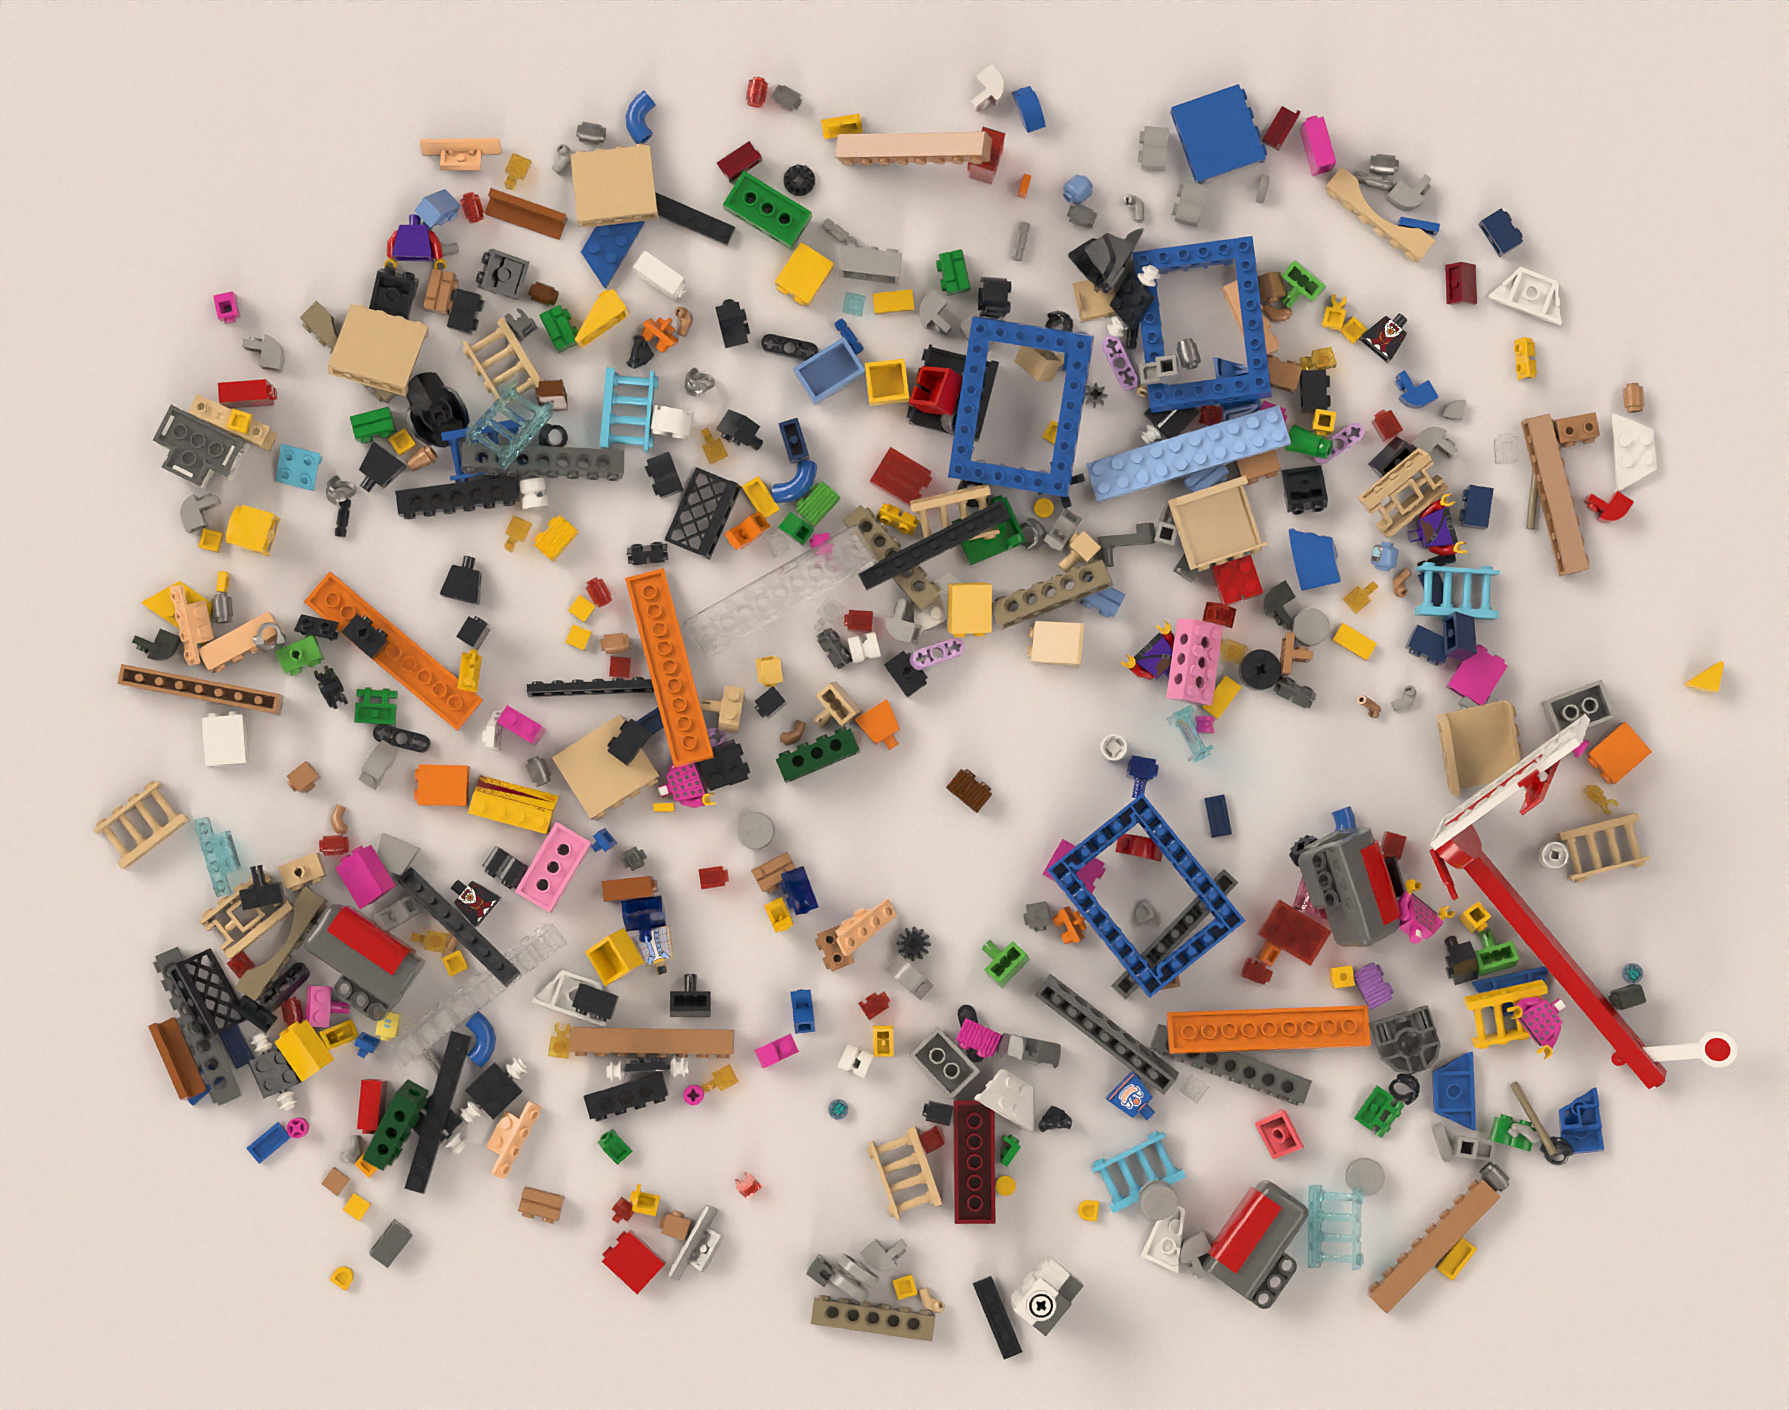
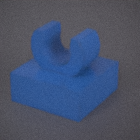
(603, 841)
(366, 1044)

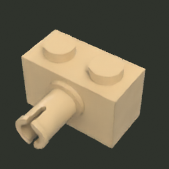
(1039, 363)
(1081, 549)
(837, 705)
(729, 708)
(302, 871)

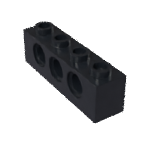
(655, 1082)

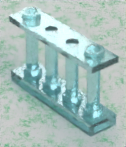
(517, 441)
(1183, 720)
(1317, 1236)

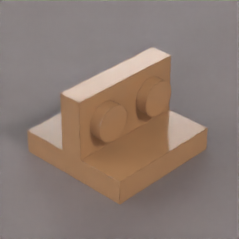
(1288, 654)

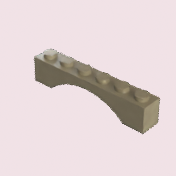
(322, 323)
(306, 909)

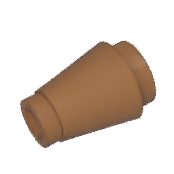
(422, 458)

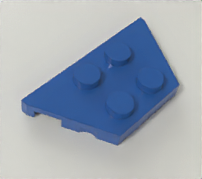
(608, 248)
(1233, 410)
(1510, 980)
(1455, 1091)

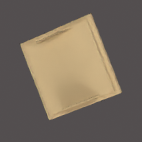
(1092, 304)

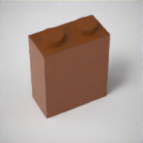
(629, 888)

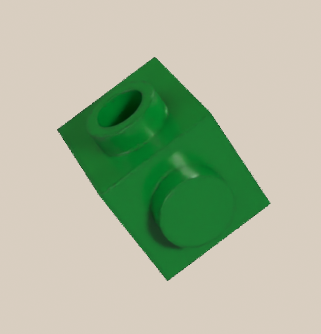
(796, 528)

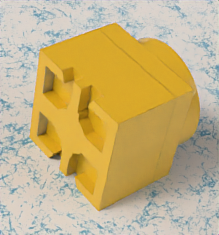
(252, 529)

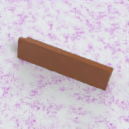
(526, 214)
(177, 1058)

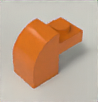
(747, 531)

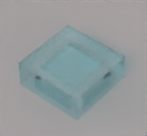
(854, 304)

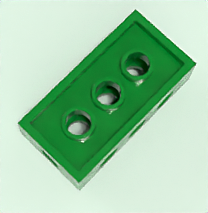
(765, 197)

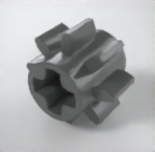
(1099, 392)
(634, 858)

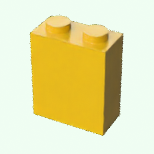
(804, 275)
(969, 608)
(303, 1049)

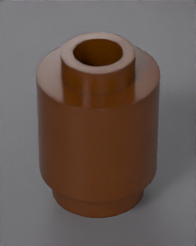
(543, 294)

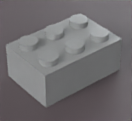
(870, 264)
(1570, 706)
(944, 1062)

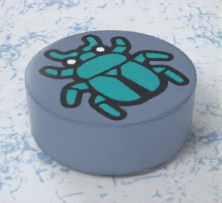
(1632, 973)
(838, 1109)

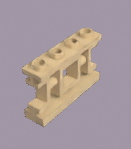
(1395, 482)
(257, 926)

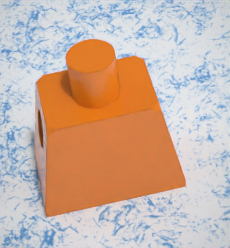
(880, 724)

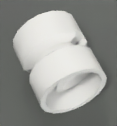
(534, 494)
(864, 647)
(1113, 747)
(1552, 855)
(849, 1056)

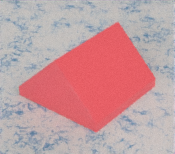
(1279, 1134)

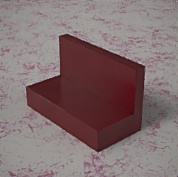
(1280, 128)
(738, 161)
(1461, 283)

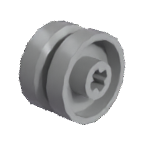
(854, 1275)

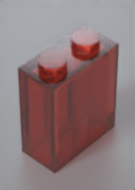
(901, 477)

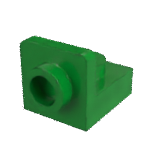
(614, 1146)
(1009, 1153)

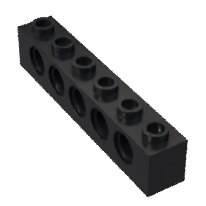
(406, 497)

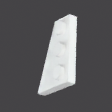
(492, 735)
(1165, 1241)

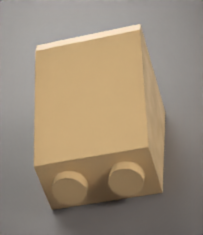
(1056, 643)

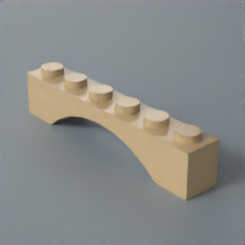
(1411, 241)

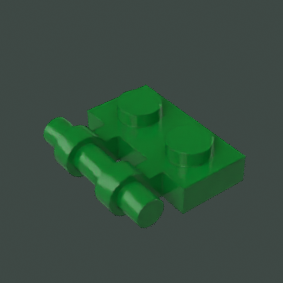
(376, 713)
(1374, 1107)

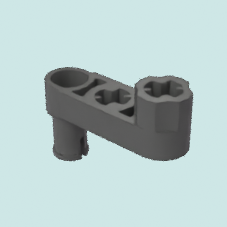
(1143, 536)

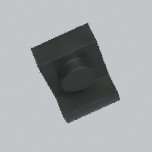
(1275, 600)
(163, 646)

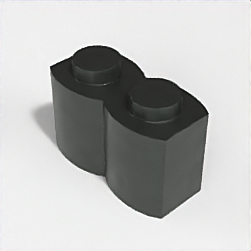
(1627, 997)

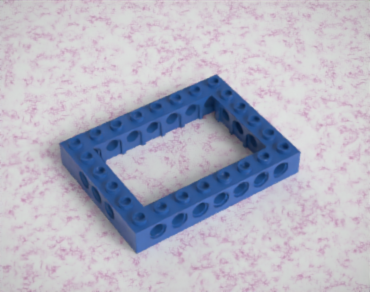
(1080, 351)
(1214, 391)
(1225, 914)

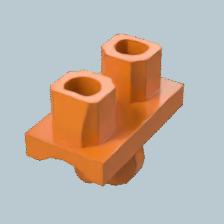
(653, 328)
(1073, 922)

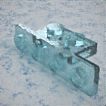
(219, 855)

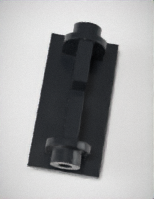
(654, 550)
(317, 627)
(255, 1013)

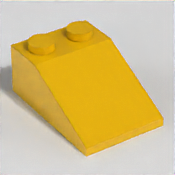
(604, 315)

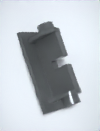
(829, 640)
(1302, 694)

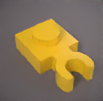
(1335, 315)

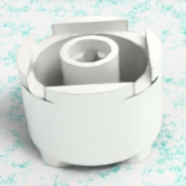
(672, 421)

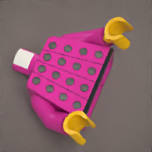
(686, 786)
(1418, 918)
(1540, 1021)

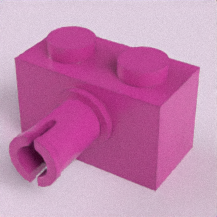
(320, 1006)

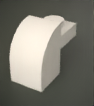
(993, 86)

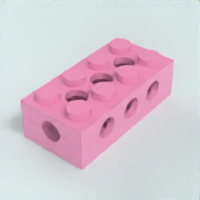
(1194, 662)
(540, 870)

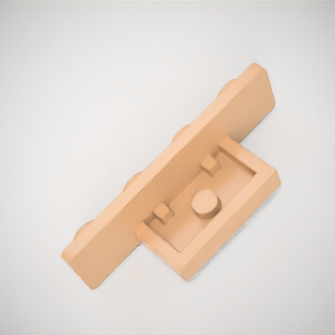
(460, 153)
(193, 623)
(863, 926)
(510, 1136)

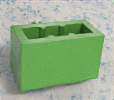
(1302, 283)
(300, 655)
(1493, 956)
(1005, 963)

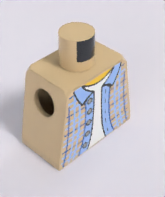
(656, 950)

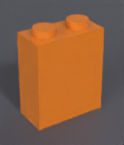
(1618, 753)
(442, 785)

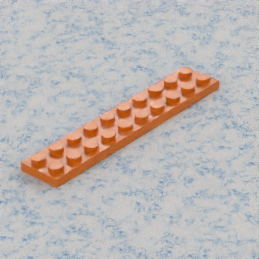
(401, 657)
(669, 668)
(1268, 1029)

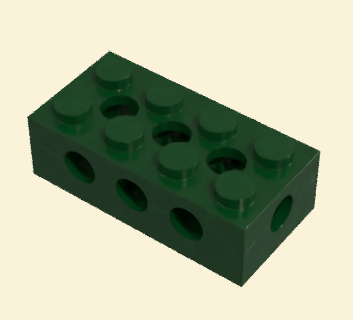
(829, 757)
(396, 1125)

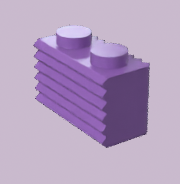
(1372, 985)

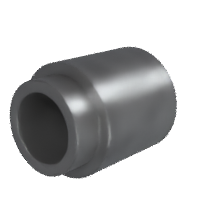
(787, 97)
(591, 133)
(1384, 164)
(1081, 215)
(1188, 354)
(222, 608)
(538, 771)
(1494, 1177)

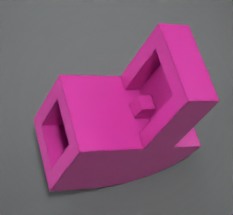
(776, 1051)

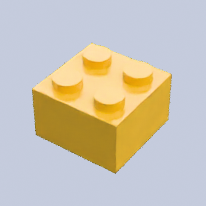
(887, 382)
(614, 957)

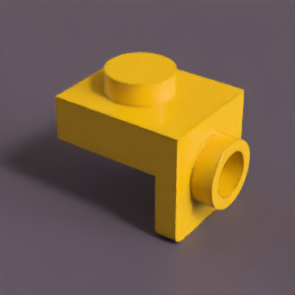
(779, 915)
(644, 1202)

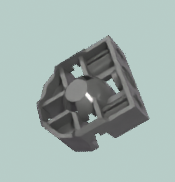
(1421, 1022)
(1029, 1050)

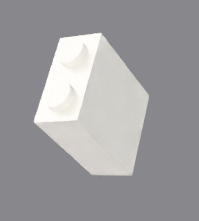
(660, 276)
(225, 739)

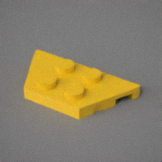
(164, 606)

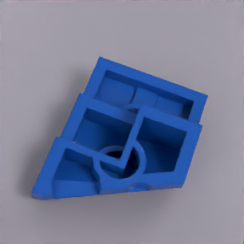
(1314, 559)
(1582, 1124)

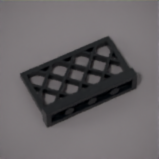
(719, 517)
(196, 999)

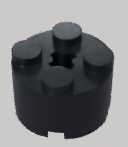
(994, 297)
(1271, 670)

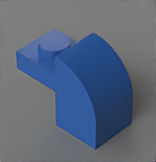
(1029, 109)
(1415, 396)
(802, 1011)

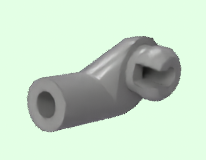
(564, 158)
(1136, 205)
(449, 249)
(1406, 700)
(1524, 1130)
(353, 1151)

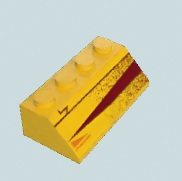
(513, 804)

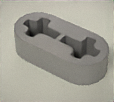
(1442, 1142)

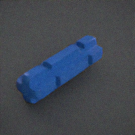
(846, 332)

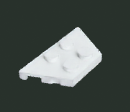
(1530, 294)
(1632, 450)
(938, 611)
(561, 993)
(1010, 1098)

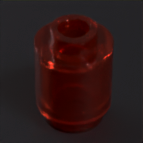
(756, 92)
(472, 207)
(598, 592)
(334, 845)
(292, 1011)

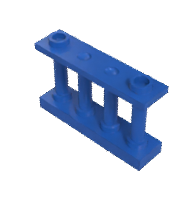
(453, 438)

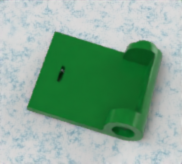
(1009, 537)

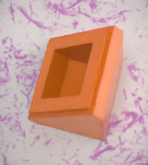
(1268, 953)

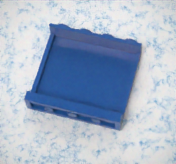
(1218, 133)

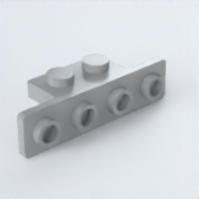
(699, 1246)

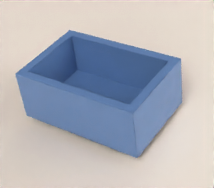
(829, 371)

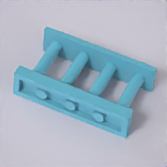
(611, 398)
(1427, 609)
(1120, 1202)

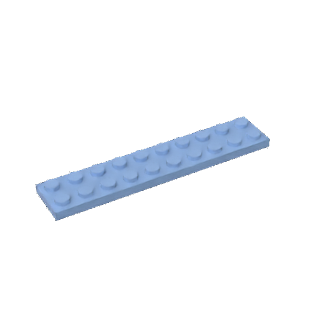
(1188, 453)

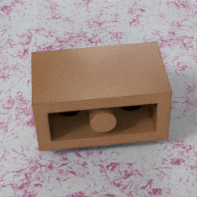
(1577, 429)
(834, 956)

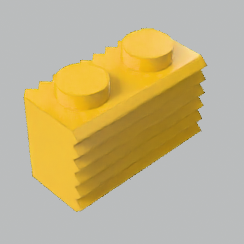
(555, 538)

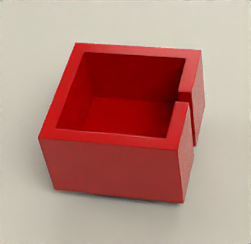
(944, 389)
(1236, 579)

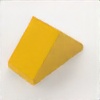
(1707, 680)
(339, 1035)
(883, 1041)

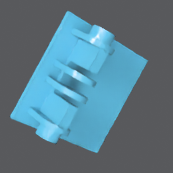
(297, 467)

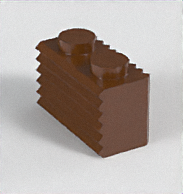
(553, 392)
(969, 790)

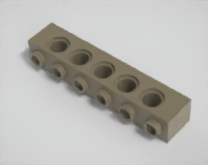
(1062, 597)
(921, 599)
(902, 1329)

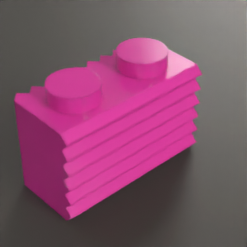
(978, 1038)

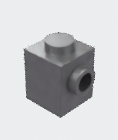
(1037, 916)

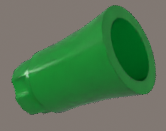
(1308, 443)

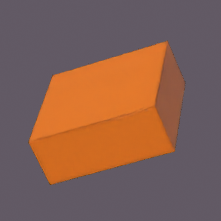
(1024, 186)

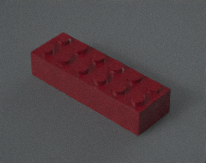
(974, 1163)

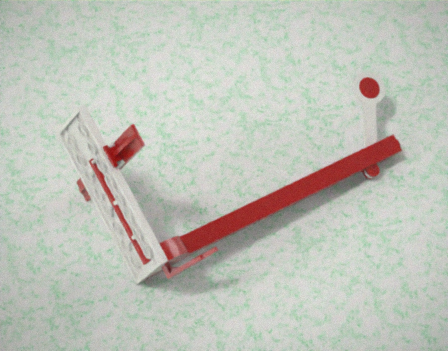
(1461, 848)

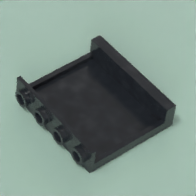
(945, 359)

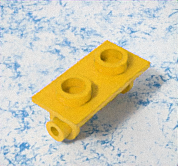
(841, 125)
(1523, 350)
(889, 516)
(469, 671)

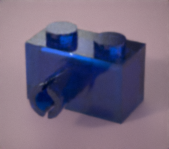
(1142, 771)
(799, 890)
(643, 915)

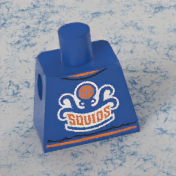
(1131, 1097)

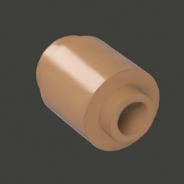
(1633, 398)
(615, 643)

